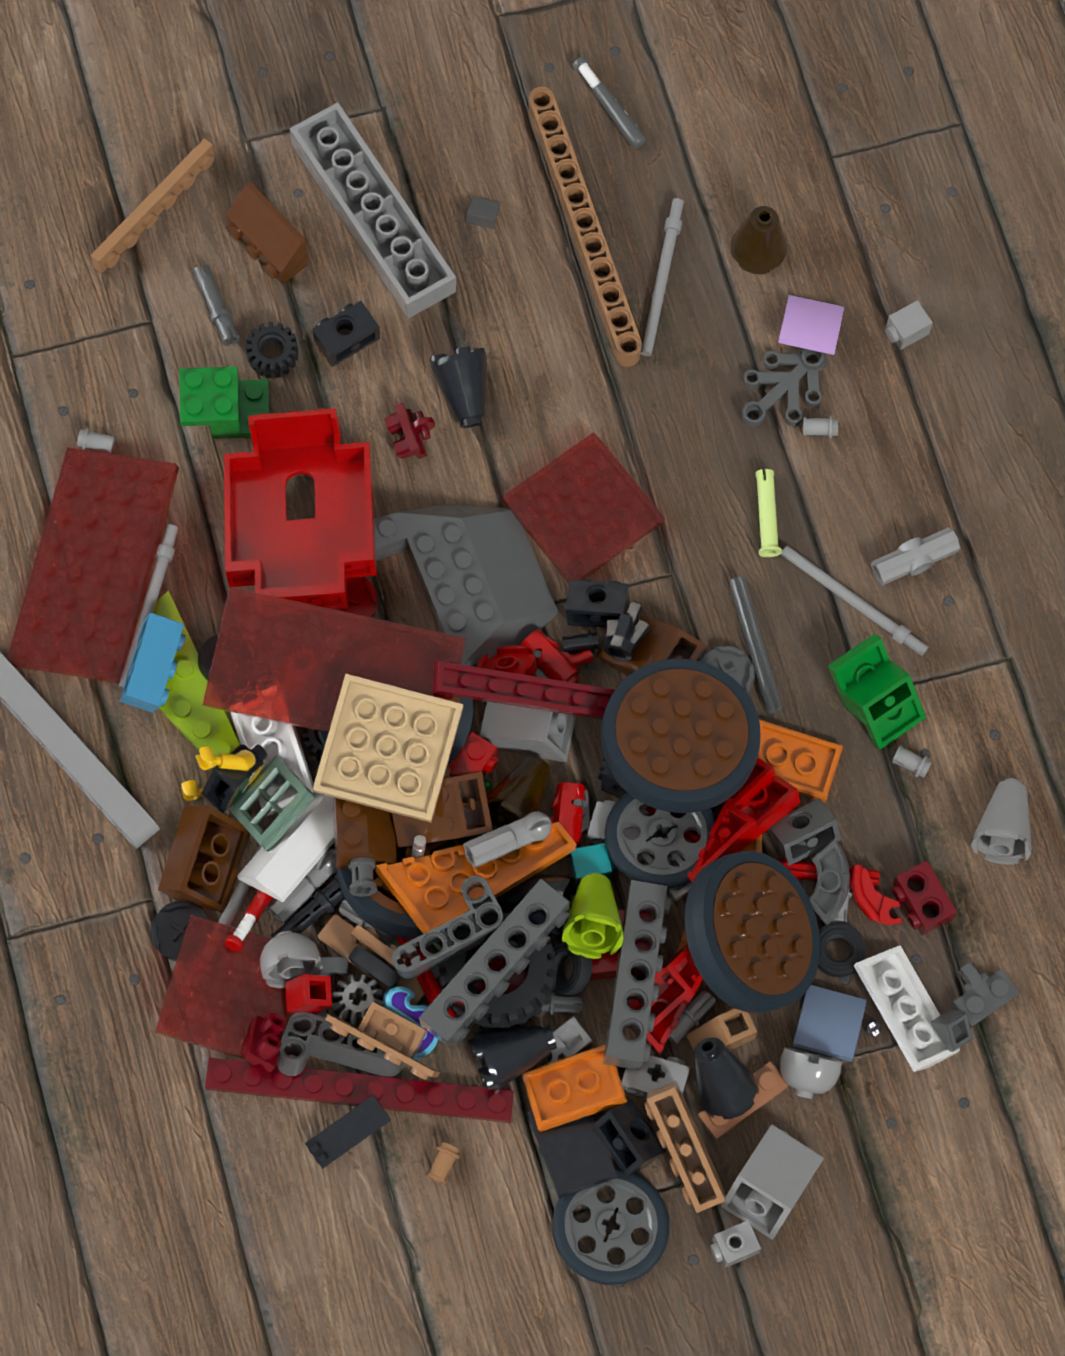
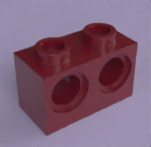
(931, 896)

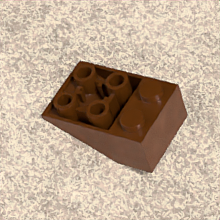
(659, 644)
(459, 812)

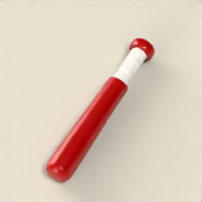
(251, 916)

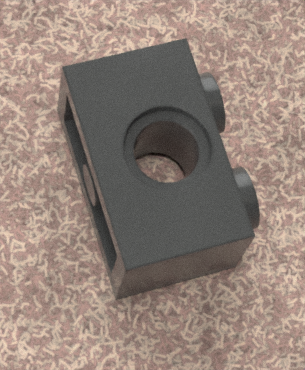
(804, 832)

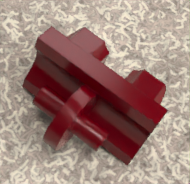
(404, 421)
(264, 1040)

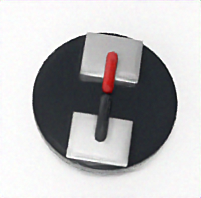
(873, 1028)

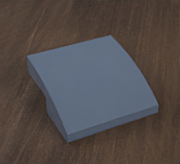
(829, 1023)

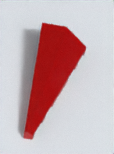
(748, 814)
(677, 986)

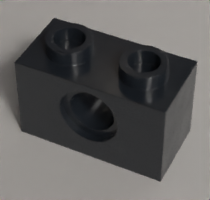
(338, 346)
(584, 612)
(629, 1138)

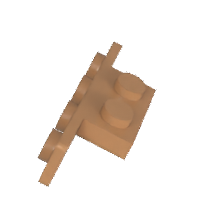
(343, 938)
(389, 1033)

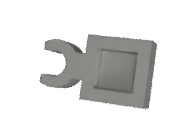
(570, 1039)

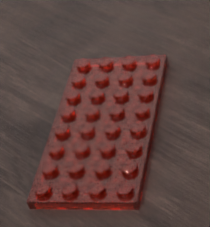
(93, 565)
(291, 658)

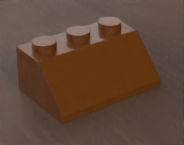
(267, 234)
(362, 833)
(204, 858)

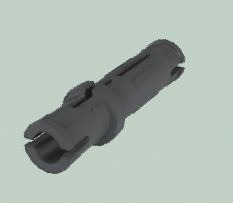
(220, 315)

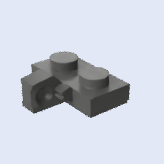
(983, 993)

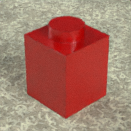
(308, 994)

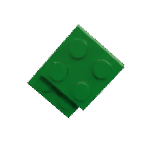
(221, 400)
(877, 691)

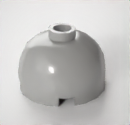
(289, 957)
(809, 1072)

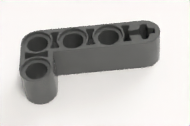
(446, 933)
(315, 1043)

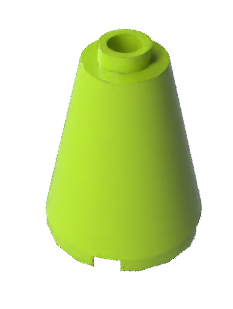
(593, 919)

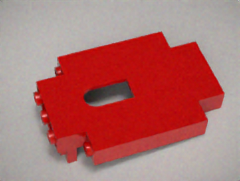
(299, 557)

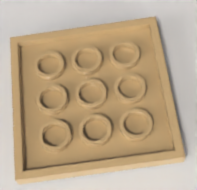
(388, 748)

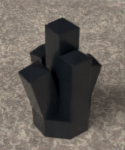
(625, 634)

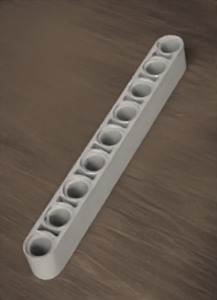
(74, 757)

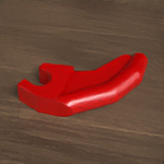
(871, 902)

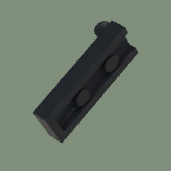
(348, 1131)

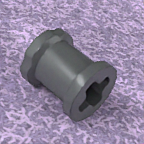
(362, 876)

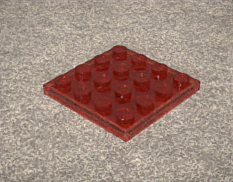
(583, 509)
(217, 990)

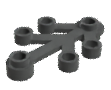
(785, 382)

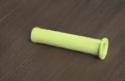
(767, 514)

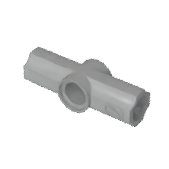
(915, 556)

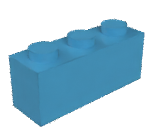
(153, 663)

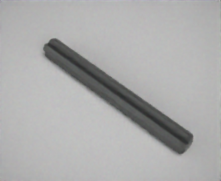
(755, 645)

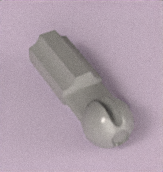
(508, 838)
(305, 889)

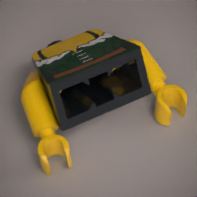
(228, 778)

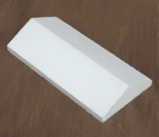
(277, 740)
(294, 853)
(904, 1006)

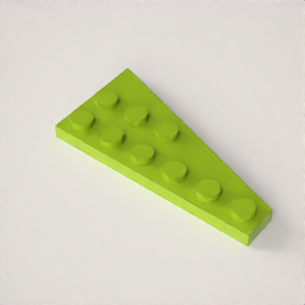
(187, 689)

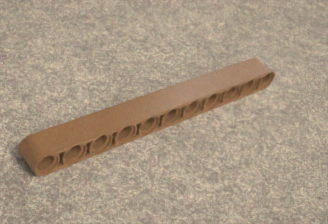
(584, 237)

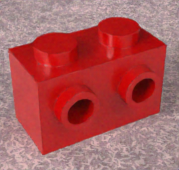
(475, 755)

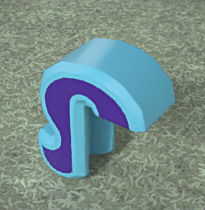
(398, 1001)

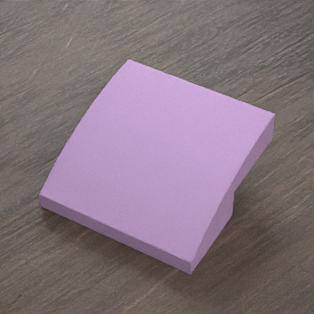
(811, 324)

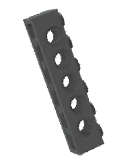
(541, 900)
(618, 1049)

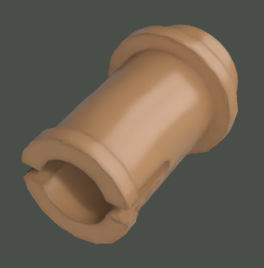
(443, 1162)

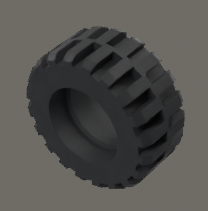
(517, 1005)

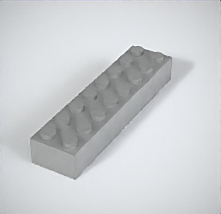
(373, 210)

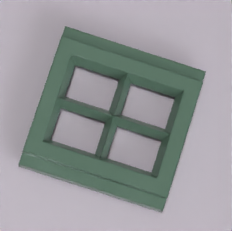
(286, 817)

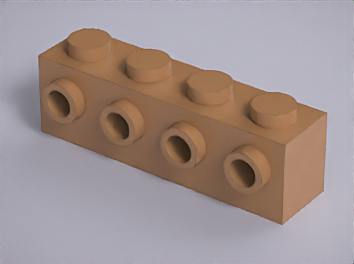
(685, 1144)

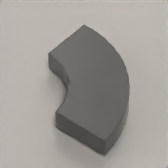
(832, 881)

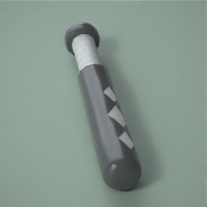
(611, 105)

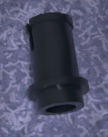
(581, 642)

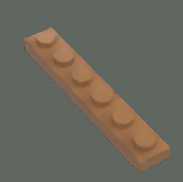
(147, 212)

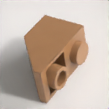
(732, 1028)

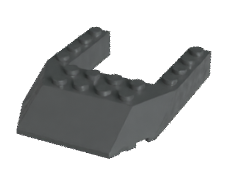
(473, 573)

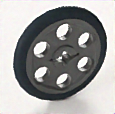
(625, 851)
(638, 1258)

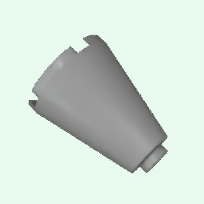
(1005, 825)

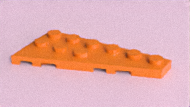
(433, 884)

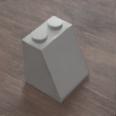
(528, 731)
(772, 1181)

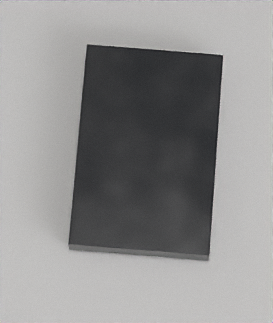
(574, 1155)

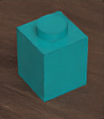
(591, 860)

